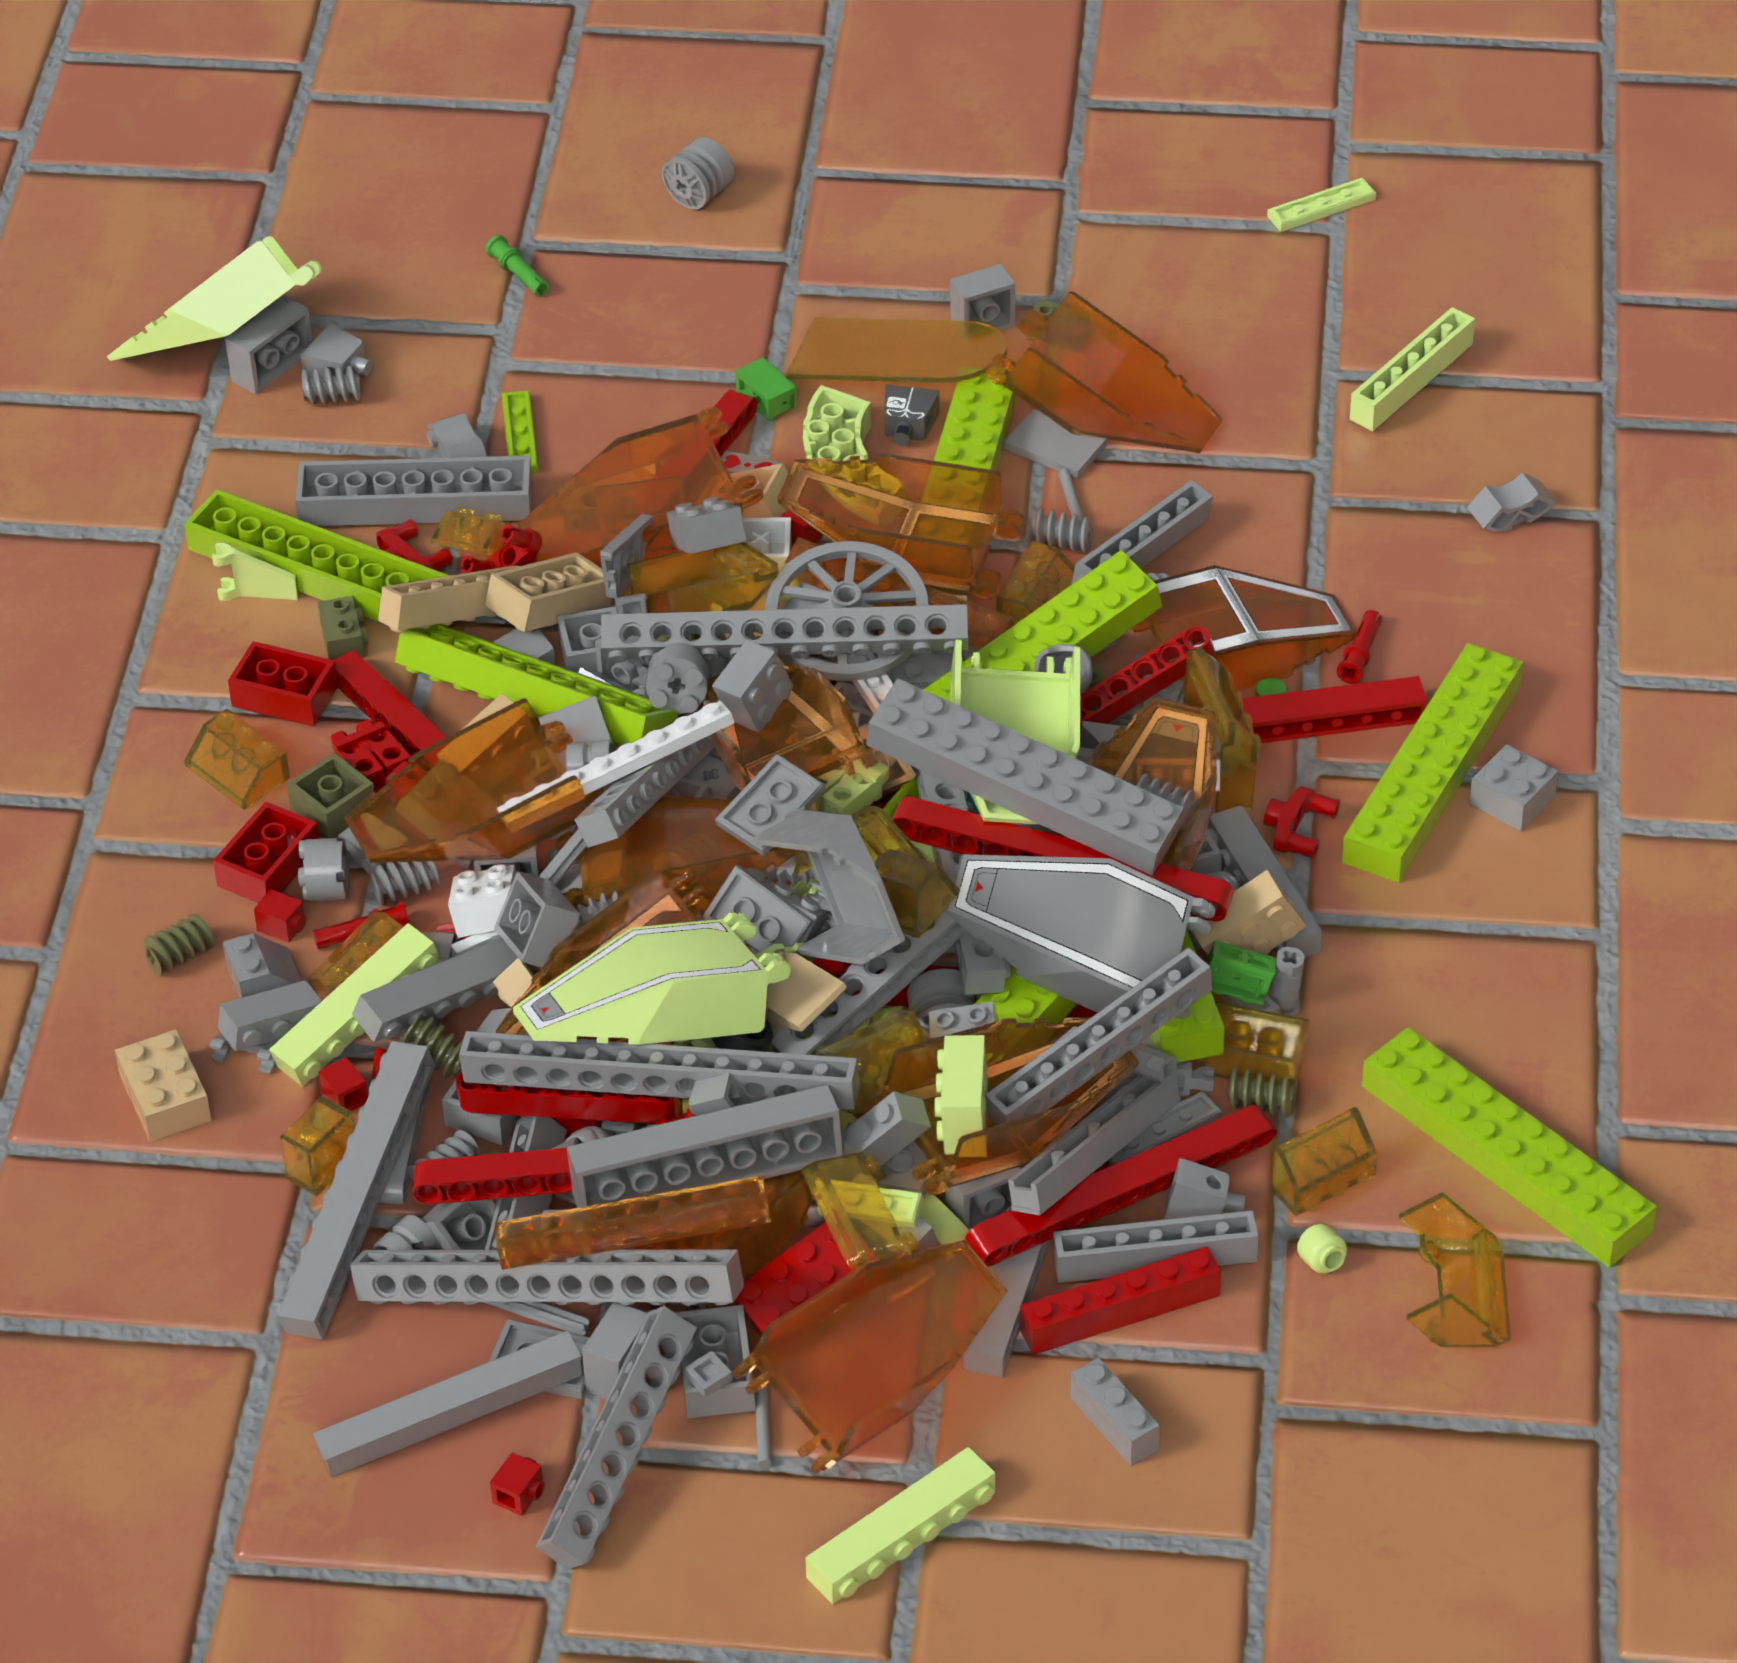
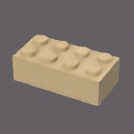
(546, 589)

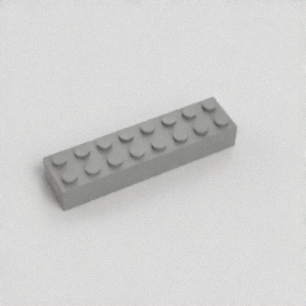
(412, 489)
(709, 1148)

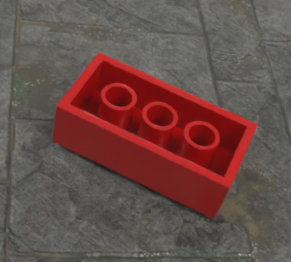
(792, 1278)

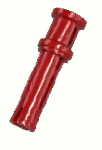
(1357, 654)
(340, 932)

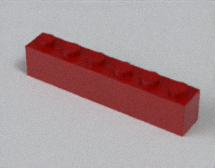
(1336, 709)
(1120, 1300)

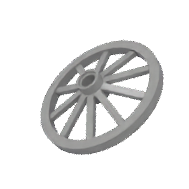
(848, 591)

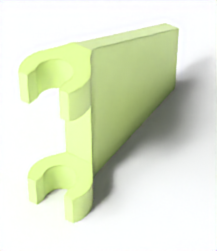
(252, 577)

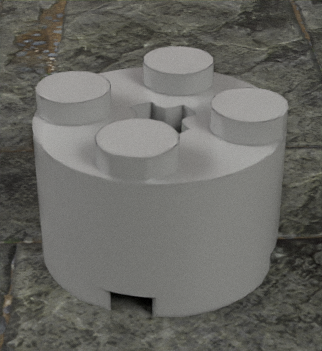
(681, 694)
(324, 869)

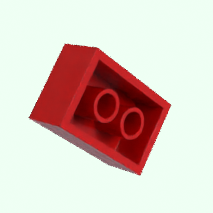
(283, 683)
(264, 853)

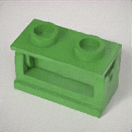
(768, 386)
(1240, 972)

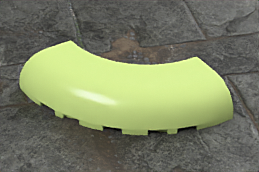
(836, 425)

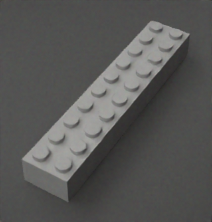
(1024, 776)

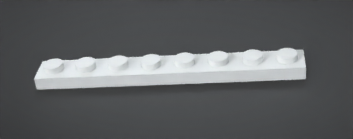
(643, 751)

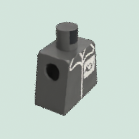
(910, 412)

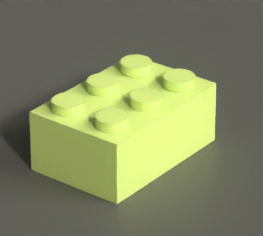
(961, 1089)

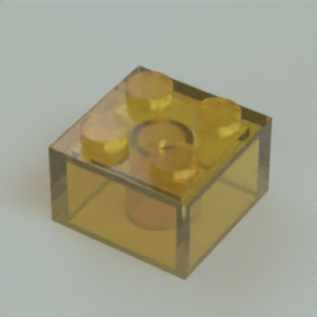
(316, 1145)

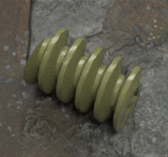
(176, 941)
(440, 1047)
(1262, 1092)

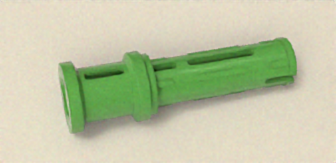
(510, 259)

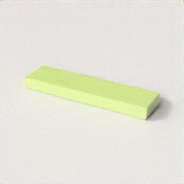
(1321, 204)

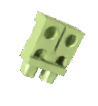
(851, 793)

